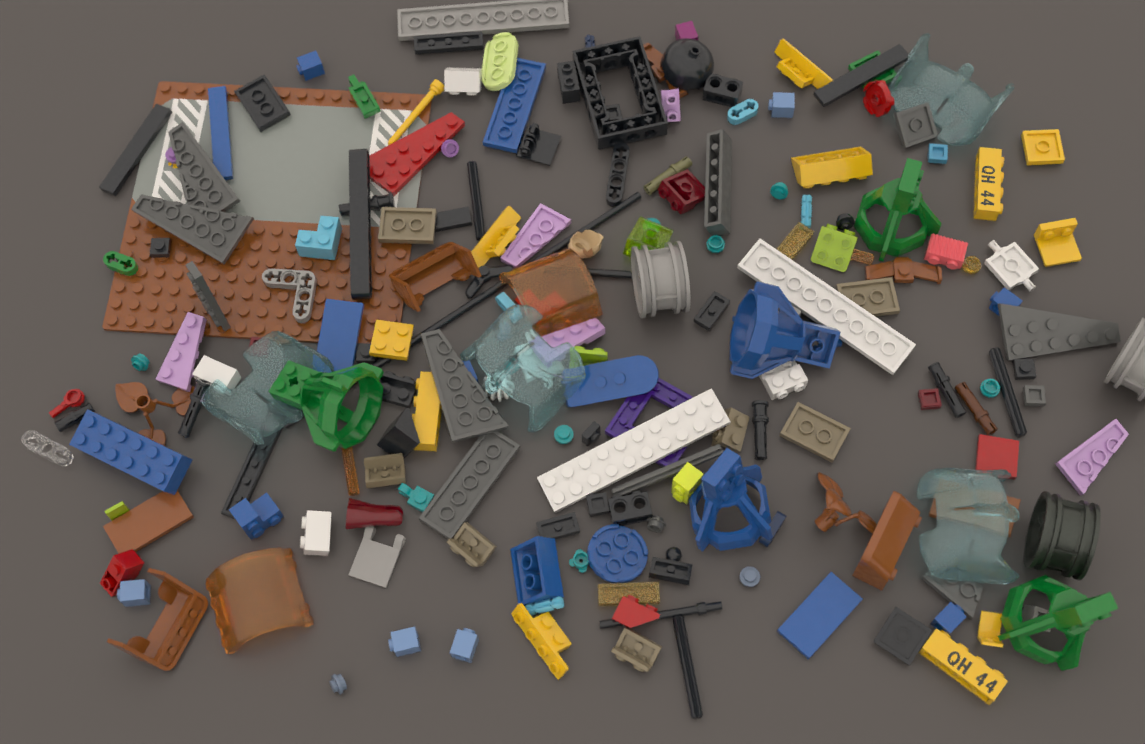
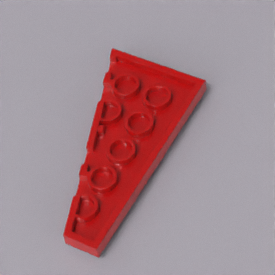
(403, 159)

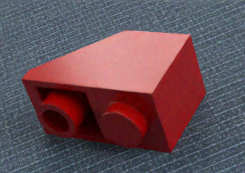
(122, 567)
(633, 614)

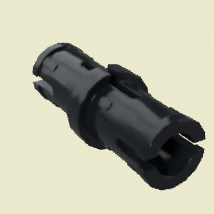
(73, 418)

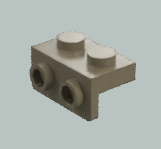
(732, 434)
(384, 470)
(471, 545)
(636, 650)

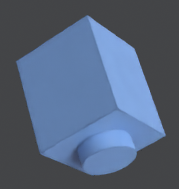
(782, 105)
(134, 592)
(404, 641)
(464, 645)

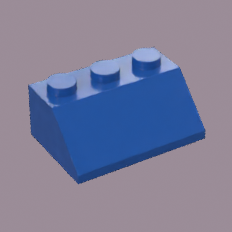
(536, 570)

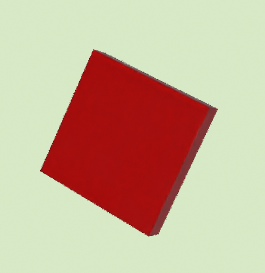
(997, 454)

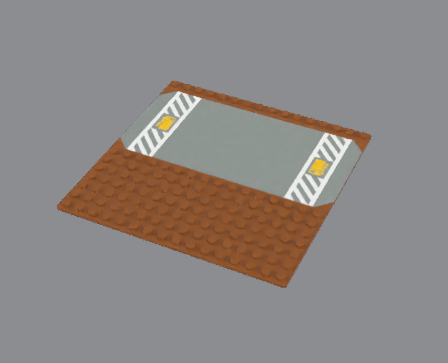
(284, 183)

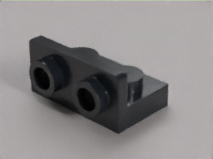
(398, 389)

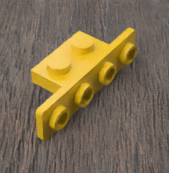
(799, 67)
(497, 237)
(545, 637)

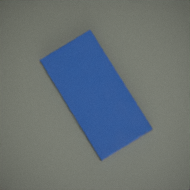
(340, 332)
(819, 615)

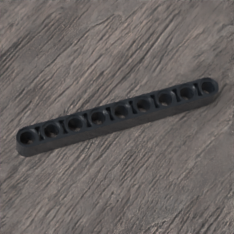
(360, 224)

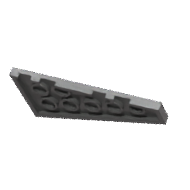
(198, 175)

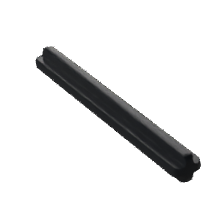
(476, 200)
(1007, 392)
(687, 667)

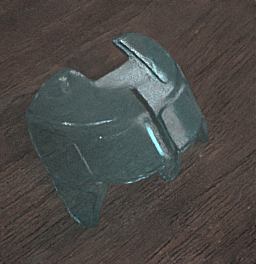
(927, 81)
(539, 376)
(247, 411)
(968, 541)

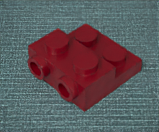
(682, 191)

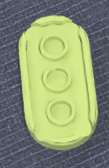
(499, 61)

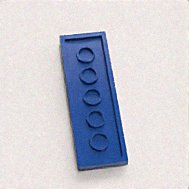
(514, 107)

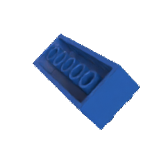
(131, 452)

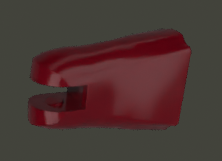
(365, 514)

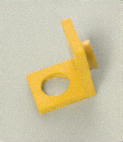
(989, 628)

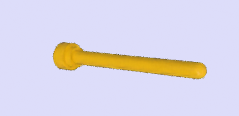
(436, 88)

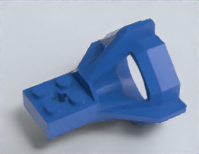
(770, 338)
(725, 487)

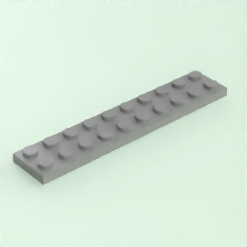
(484, 17)

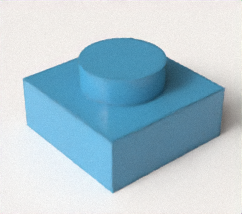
(937, 153)

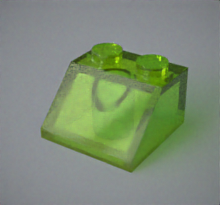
(649, 234)

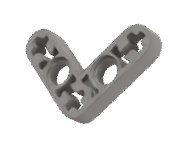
(299, 284)

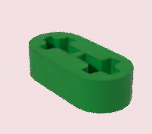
(121, 261)

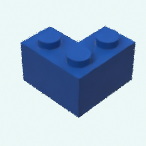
(256, 516)

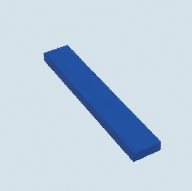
(220, 131)

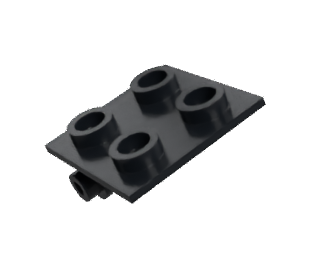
(538, 145)

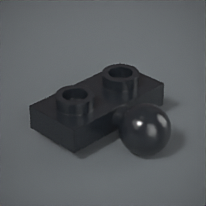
(670, 568)

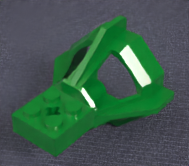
(900, 198)
(321, 401)
(1068, 612)

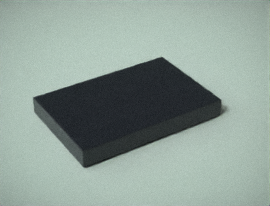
(262, 103)

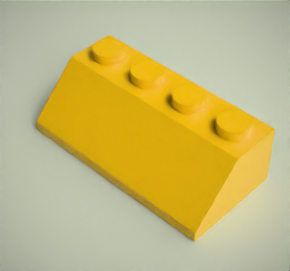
(832, 166)

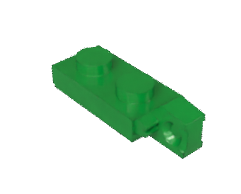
(363, 97)

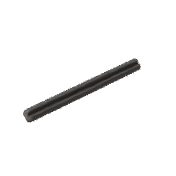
(667, 471)

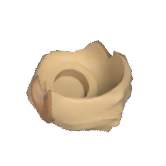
(586, 243)

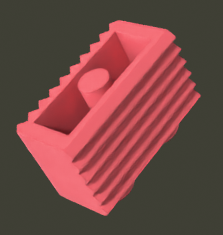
(945, 251)

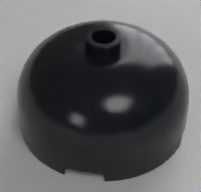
(687, 64)

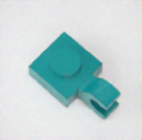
(418, 498)

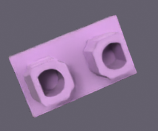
(671, 104)

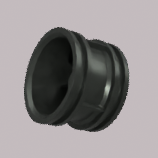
(1062, 535)

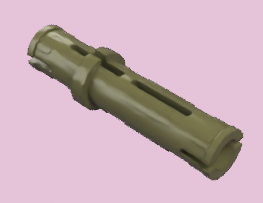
(673, 169)

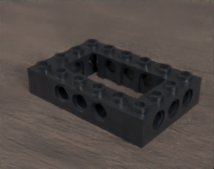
(609, 57)

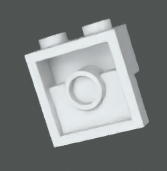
(784, 380)

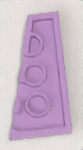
(534, 235)
(576, 334)
(181, 358)

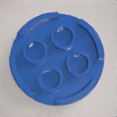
(617, 554)

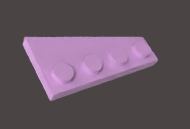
(1088, 459)

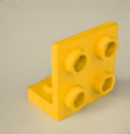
(1057, 242)

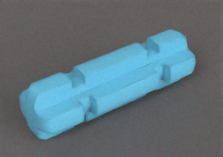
(806, 210)
(545, 605)

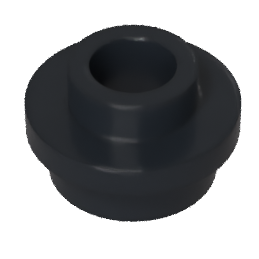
(845, 221)

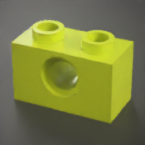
(686, 483)

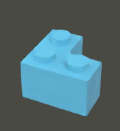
(320, 243)

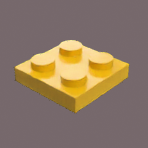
(1042, 147)
(391, 340)

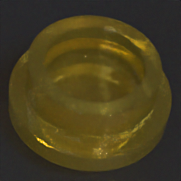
(971, 265)

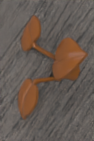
(135, 396)
(835, 503)

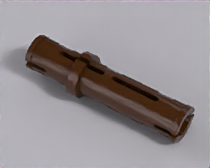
(981, 415)

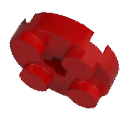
(879, 90)

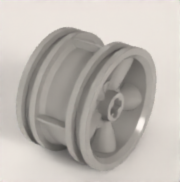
(660, 279)
(1130, 364)

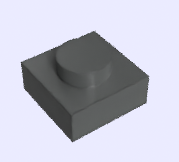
(1034, 395)

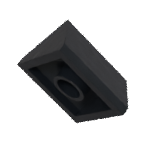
(400, 435)

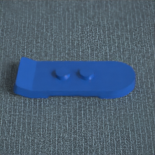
(615, 380)

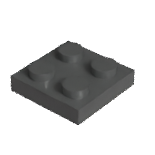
(915, 124)

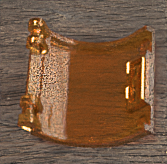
(558, 289)
(256, 596)

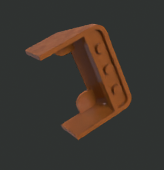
(432, 271)
(887, 542)
(173, 627)

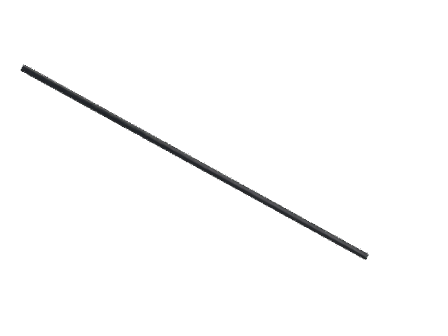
(498, 286)

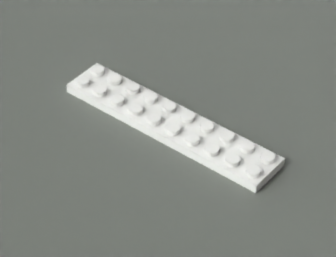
(828, 306)
(633, 450)

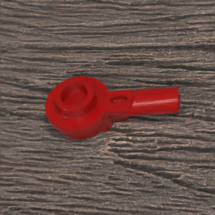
(73, 398)

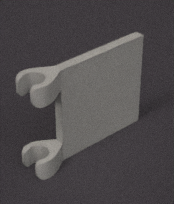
(375, 560)

